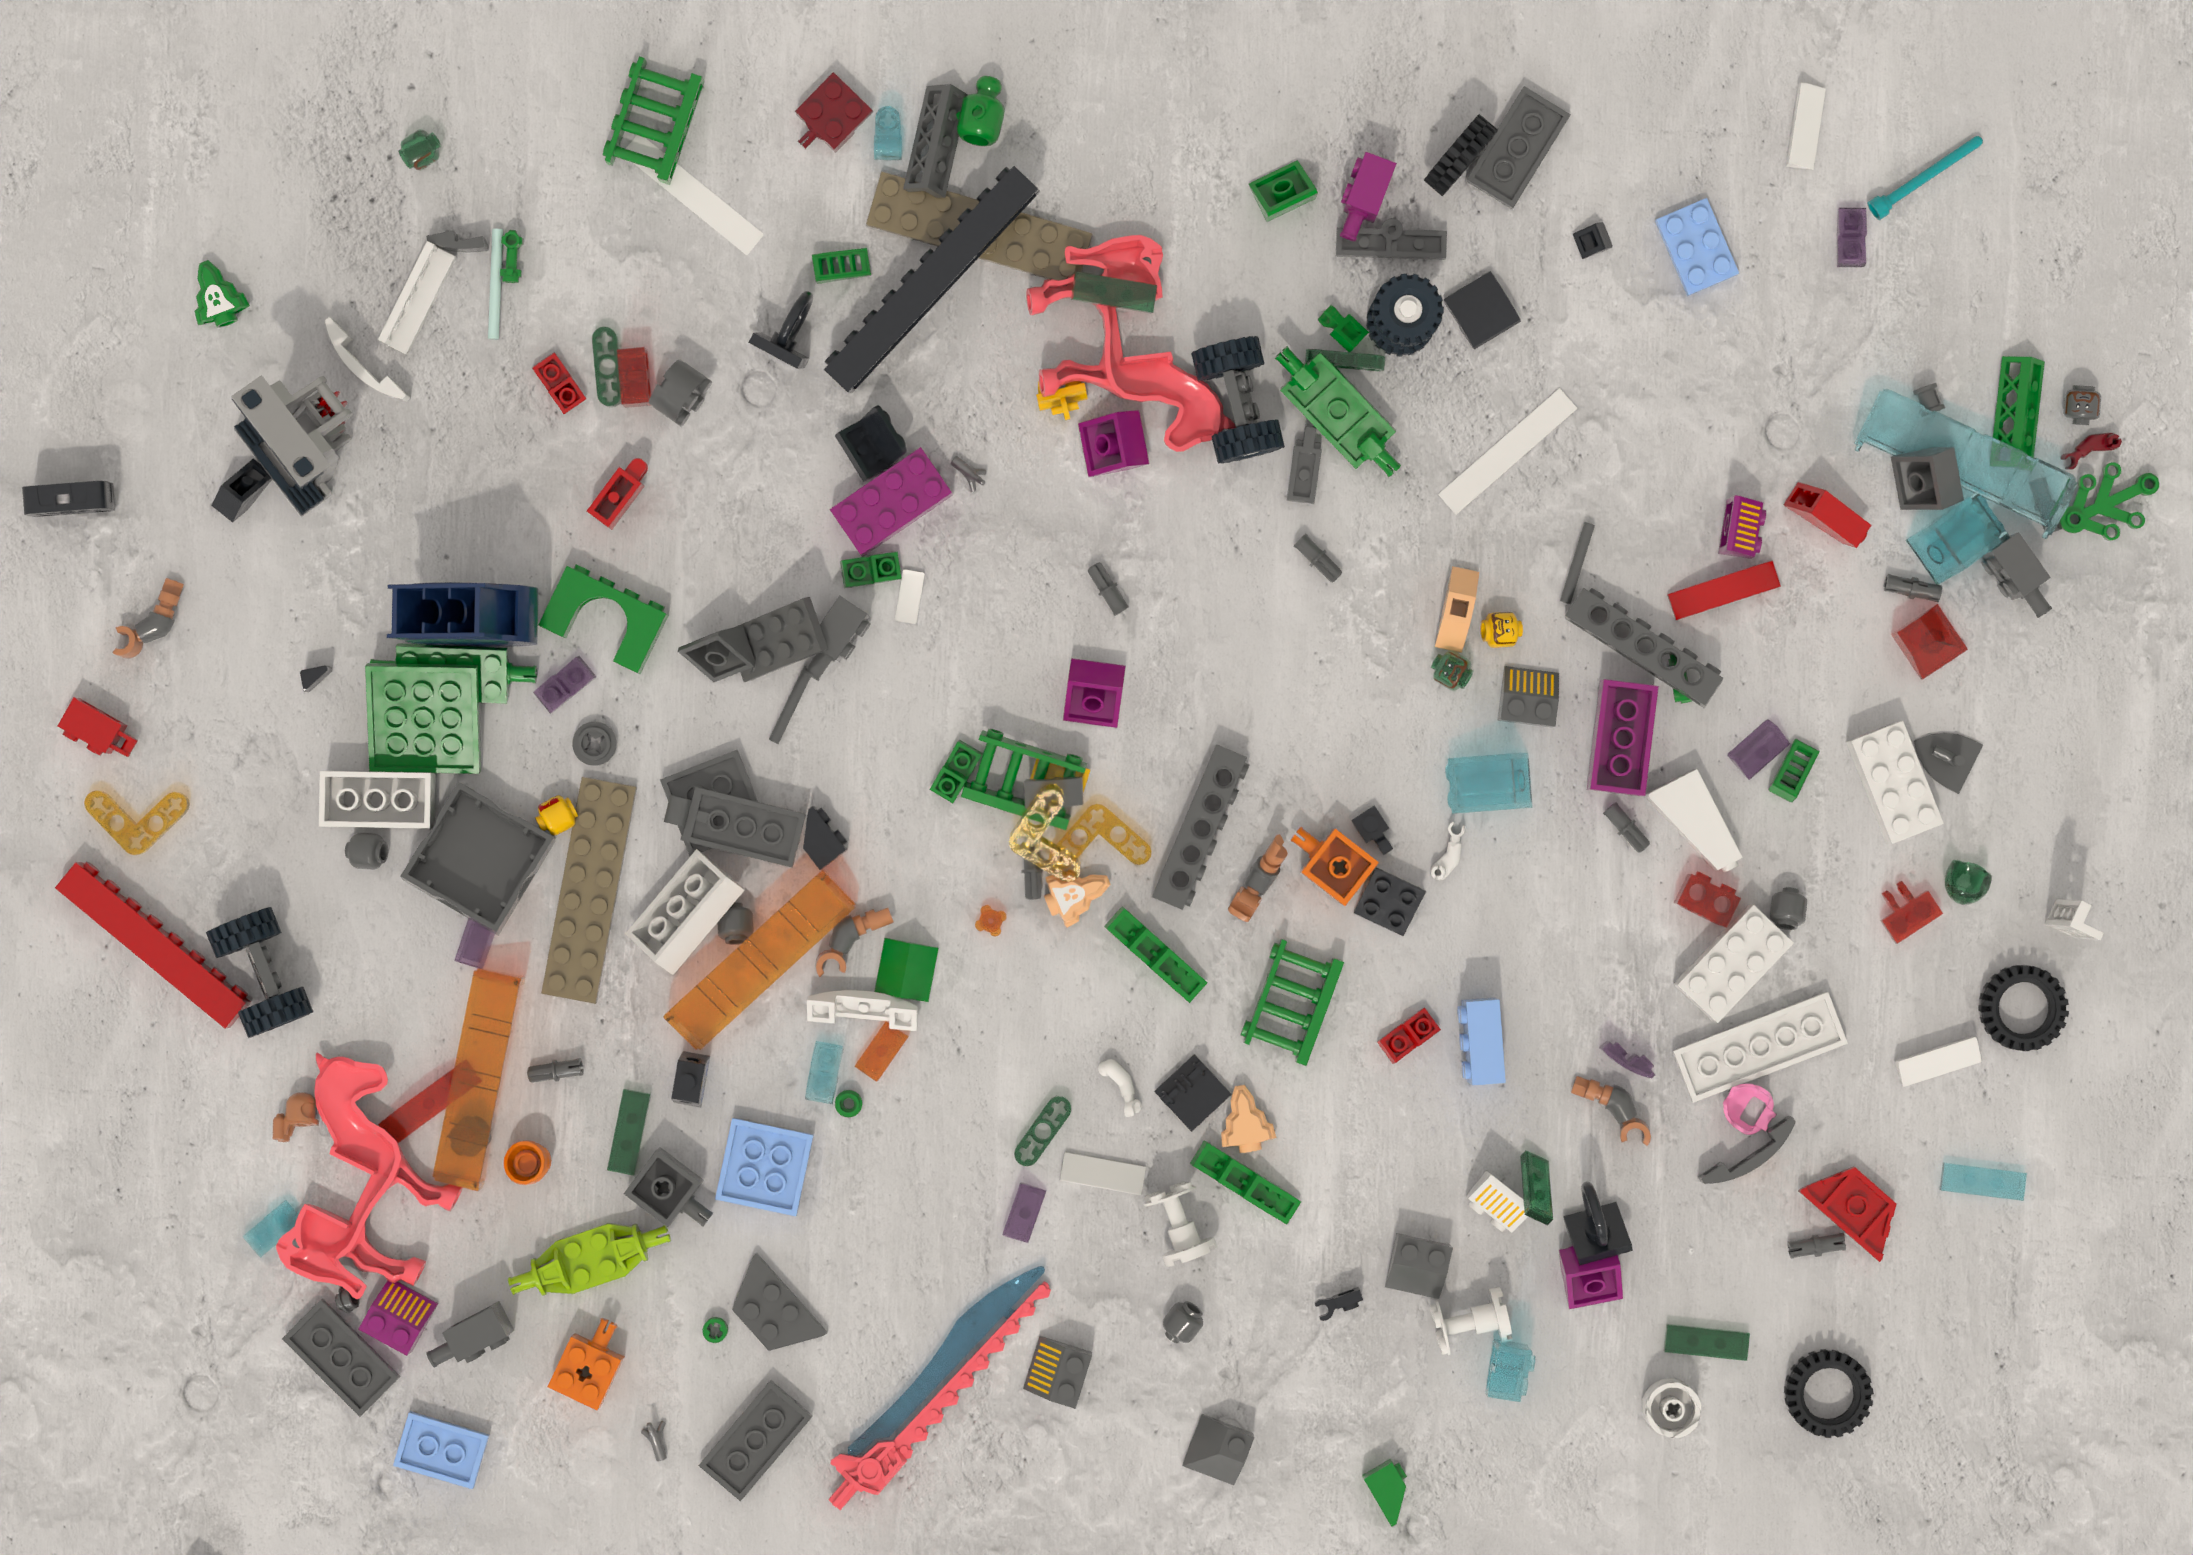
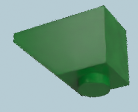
(1387, 1488)

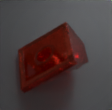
(1929, 641)

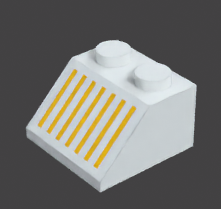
(1498, 1202)

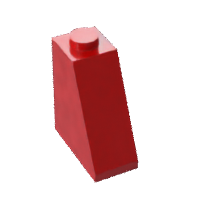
(1828, 514)

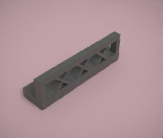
(941, 141)

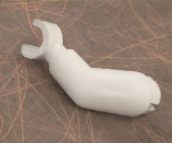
(1451, 858)
(1123, 1079)

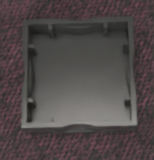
(478, 858)

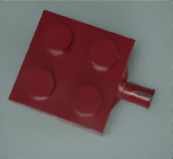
(832, 113)

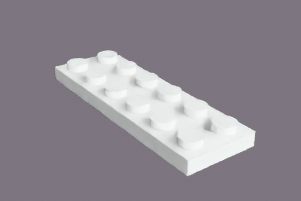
(1760, 1047)

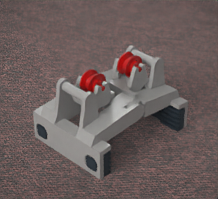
(294, 436)

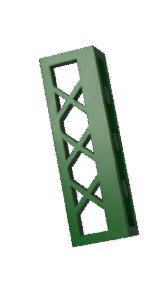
(2026, 406)

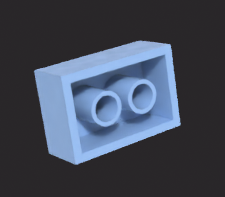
(1482, 1041)

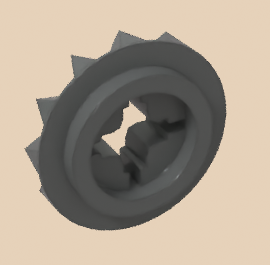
(581, 743)

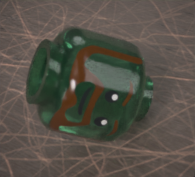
(420, 149)
(1452, 670)

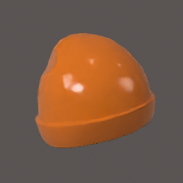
(527, 1162)

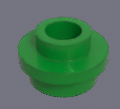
(839, 1103)

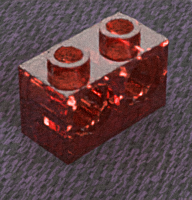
(634, 377)
(1704, 906)

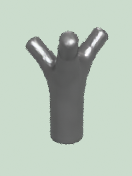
(970, 473)
(655, 1439)

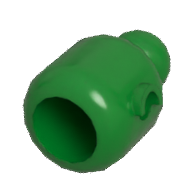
(982, 114)

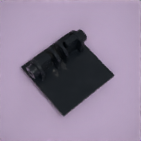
(1389, 901)
(1192, 1092)

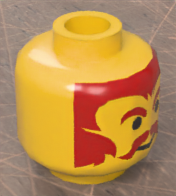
(556, 815)

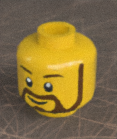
(1501, 629)

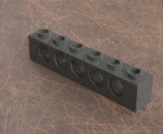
(1698, 692)
(1220, 759)

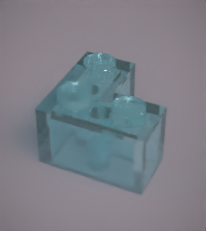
(1507, 1369)

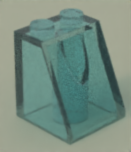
(1957, 538)
(1489, 783)

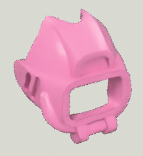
(1737, 1102)

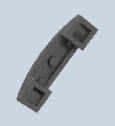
(1778, 1135)

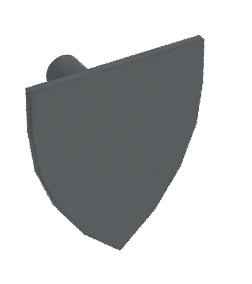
(1948, 758)

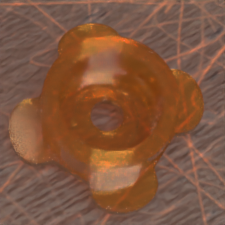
(997, 916)

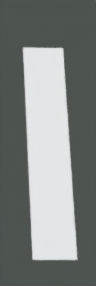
(701, 200)
(1507, 451)

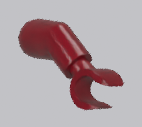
(2091, 443)

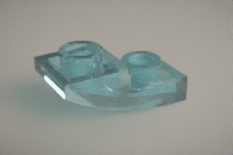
(824, 1072)
(271, 1229)

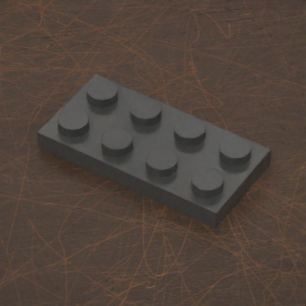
(1518, 147)
(783, 638)
(341, 1357)
(755, 1440)

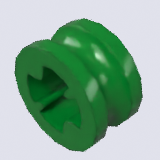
(723, 1328)

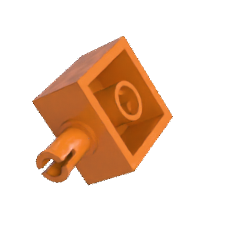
(1322, 856)
(591, 1353)

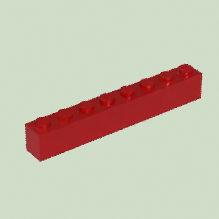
(153, 944)

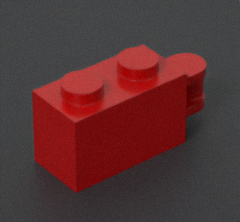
(619, 493)
(95, 728)

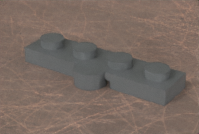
(1393, 242)

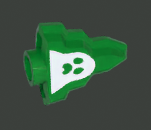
(217, 298)

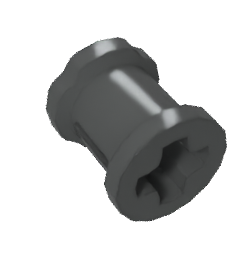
(1929, 398)

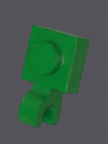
(1346, 330)

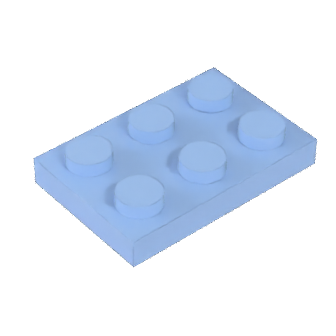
(1697, 247)
(441, 1450)

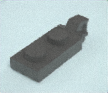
(1305, 468)

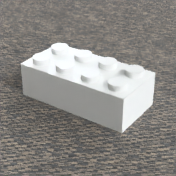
(1894, 782)
(377, 799)
(684, 912)
(1733, 963)

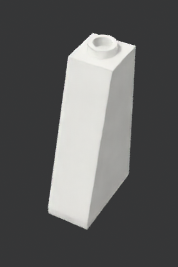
(1696, 818)

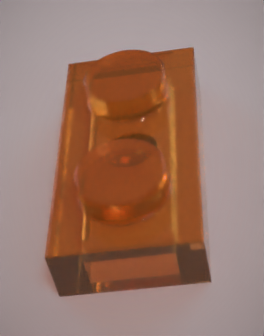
(881, 1051)

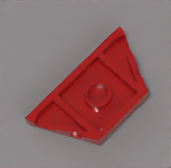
(1854, 1207)

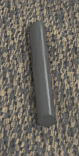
(1577, 563)
(790, 707)

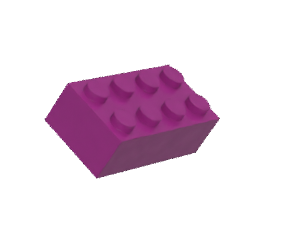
(891, 502)
(1622, 737)

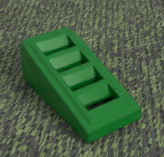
(840, 255)
(1780, 789)

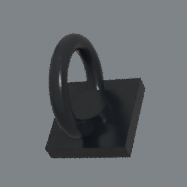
(782, 342)
(1597, 1230)

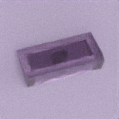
(1758, 749)
(474, 945)
(1024, 1212)

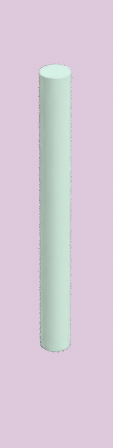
(495, 284)

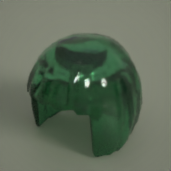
(1966, 882)

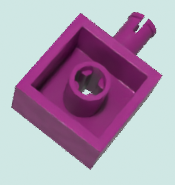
(1366, 194)

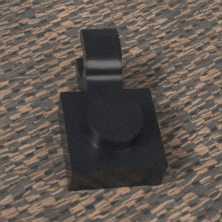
(1371, 827)
(1347, 1300)

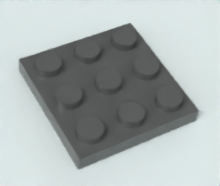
(722, 774)

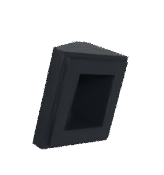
(1592, 240)
(313, 676)

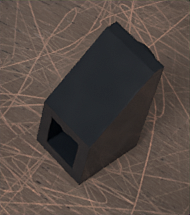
(820, 840)

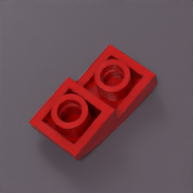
(559, 383)
(1408, 1035)

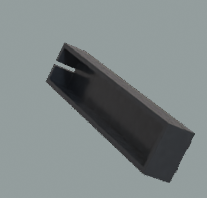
(932, 279)

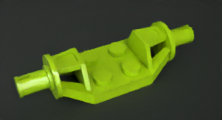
(589, 1259)

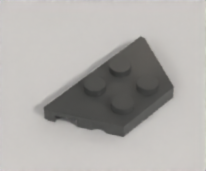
(773, 1310)

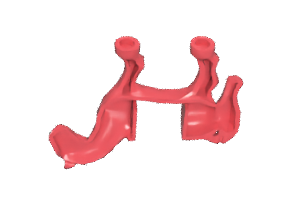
(1134, 377)
(358, 1141)

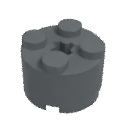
(680, 392)

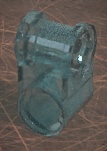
(887, 139)

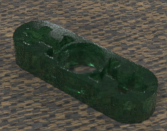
(598, 347)
(1350, 360)
(1031, 1131)

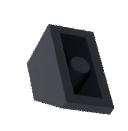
(241, 490)

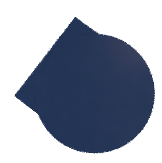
(465, 614)

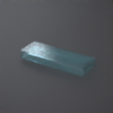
(1983, 1181)

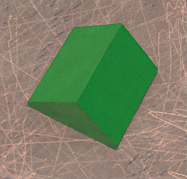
(1283, 190)
(906, 970)

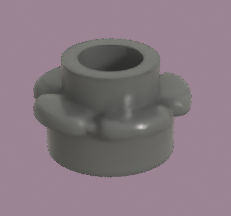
(345, 1301)

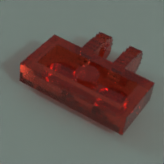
(1911, 916)

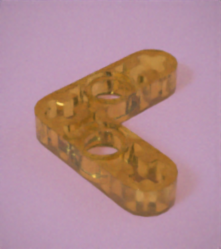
(130, 828)
(1104, 830)
(1034, 834)

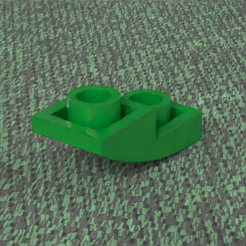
(870, 570)
(956, 771)

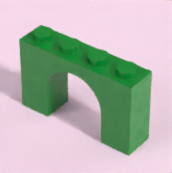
(578, 589)

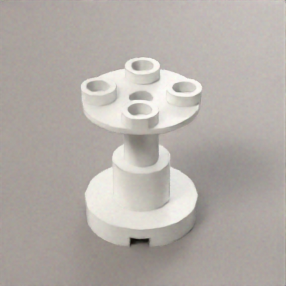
(1183, 1233)
(1482, 1319)

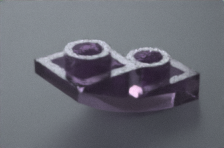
(1851, 237)
(564, 684)
(1635, 1064)

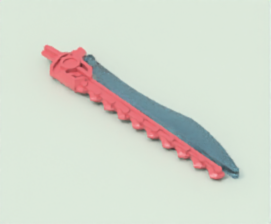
(887, 1457)

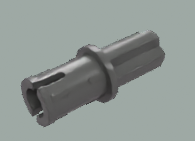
(1318, 558)
(1107, 588)
(1627, 827)
(1032, 879)
(555, 1070)

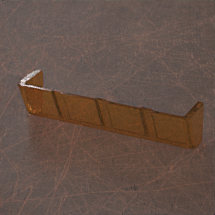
(760, 960)
(476, 1078)

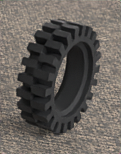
(1460, 155)
(2056, 1008)
(1861, 1393)

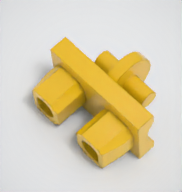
(1064, 399)

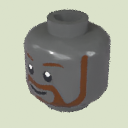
(2082, 404)

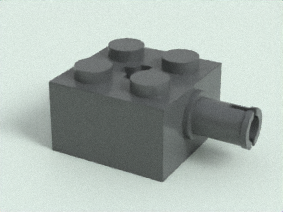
(2018, 572)
(840, 630)
(682, 1186)
(472, 1335)

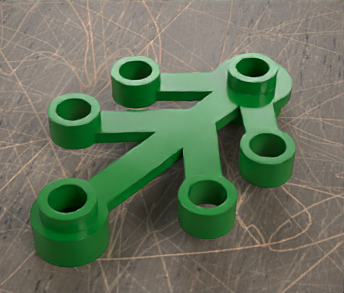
(2105, 504)

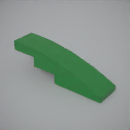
(1155, 954)
(1245, 1182)

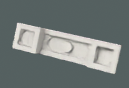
(340, 340)
(862, 1005)

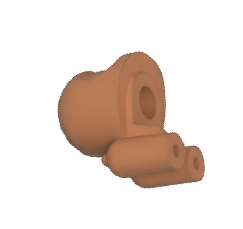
(299, 1113)

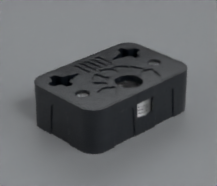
(68, 498)

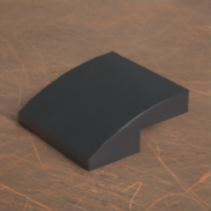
(1482, 310)

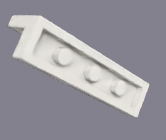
(417, 298)
(2069, 918)

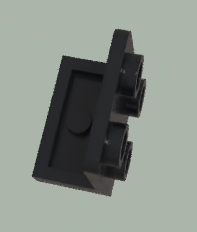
(872, 443)

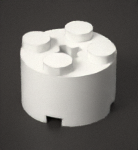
(1687, 1408)

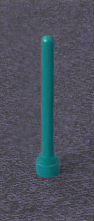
(1882, 205)

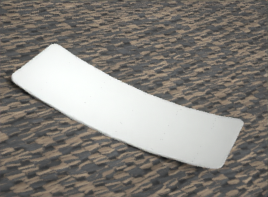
(909, 596)

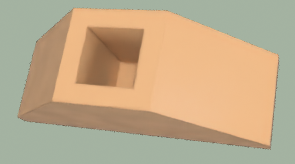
(1457, 609)

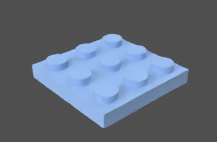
(764, 1167)

